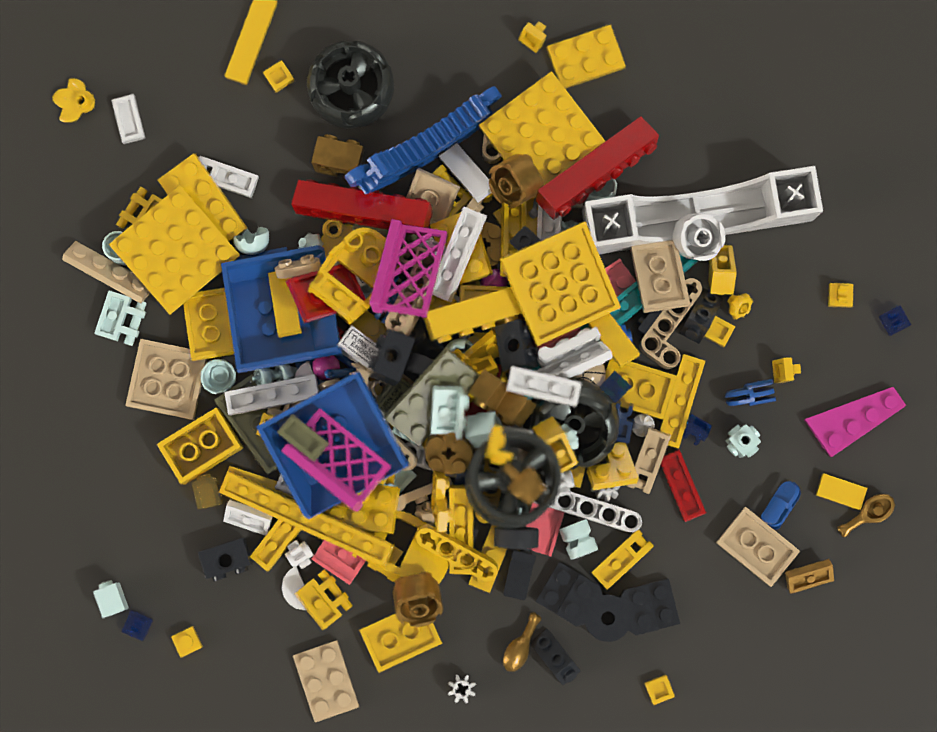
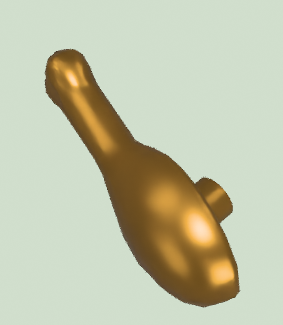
(873, 511)
(518, 649)

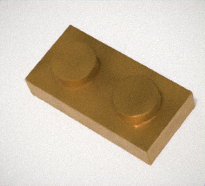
(809, 576)

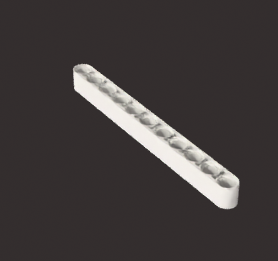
(573, 508)

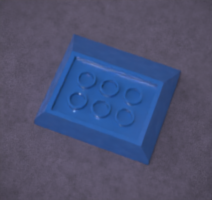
(253, 316)
(355, 410)

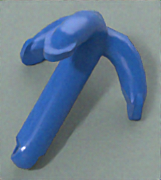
(341, 373)

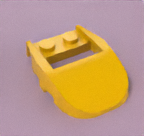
(361, 255)
(416, 559)

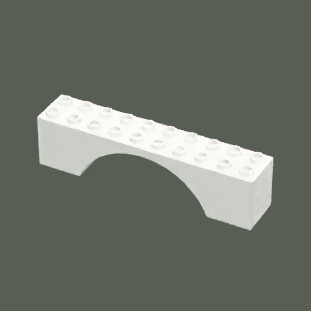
(747, 206)

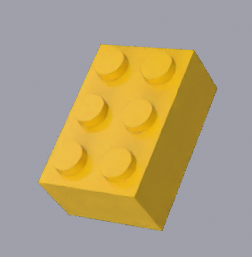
(200, 446)

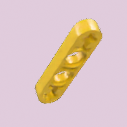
(455, 555)

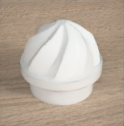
(641, 424)

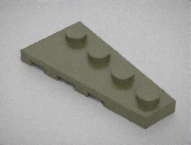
(246, 427)

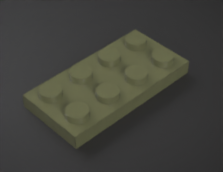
(413, 409)

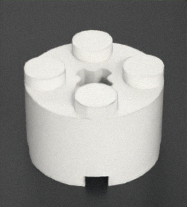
(703, 248)

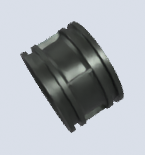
(506, 513)

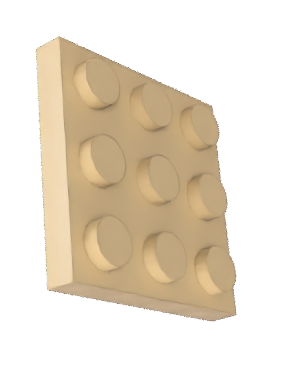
(165, 380)

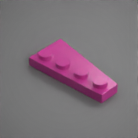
(849, 422)

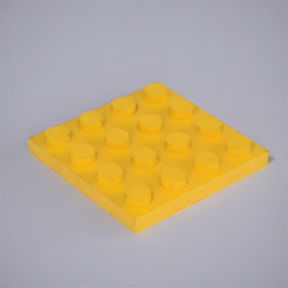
(545, 126)
(174, 250)
(560, 283)

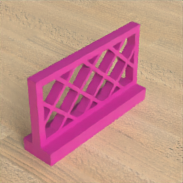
(390, 261)
(329, 478)

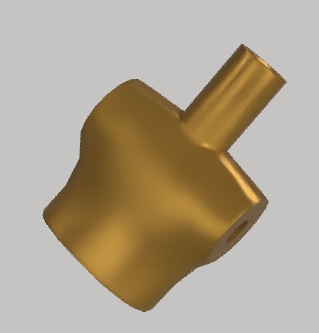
(525, 484)

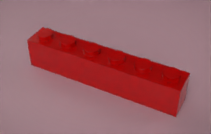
(597, 168)
(355, 207)

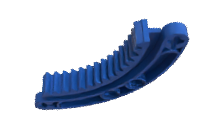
(420, 150)

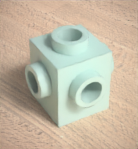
(734, 442)

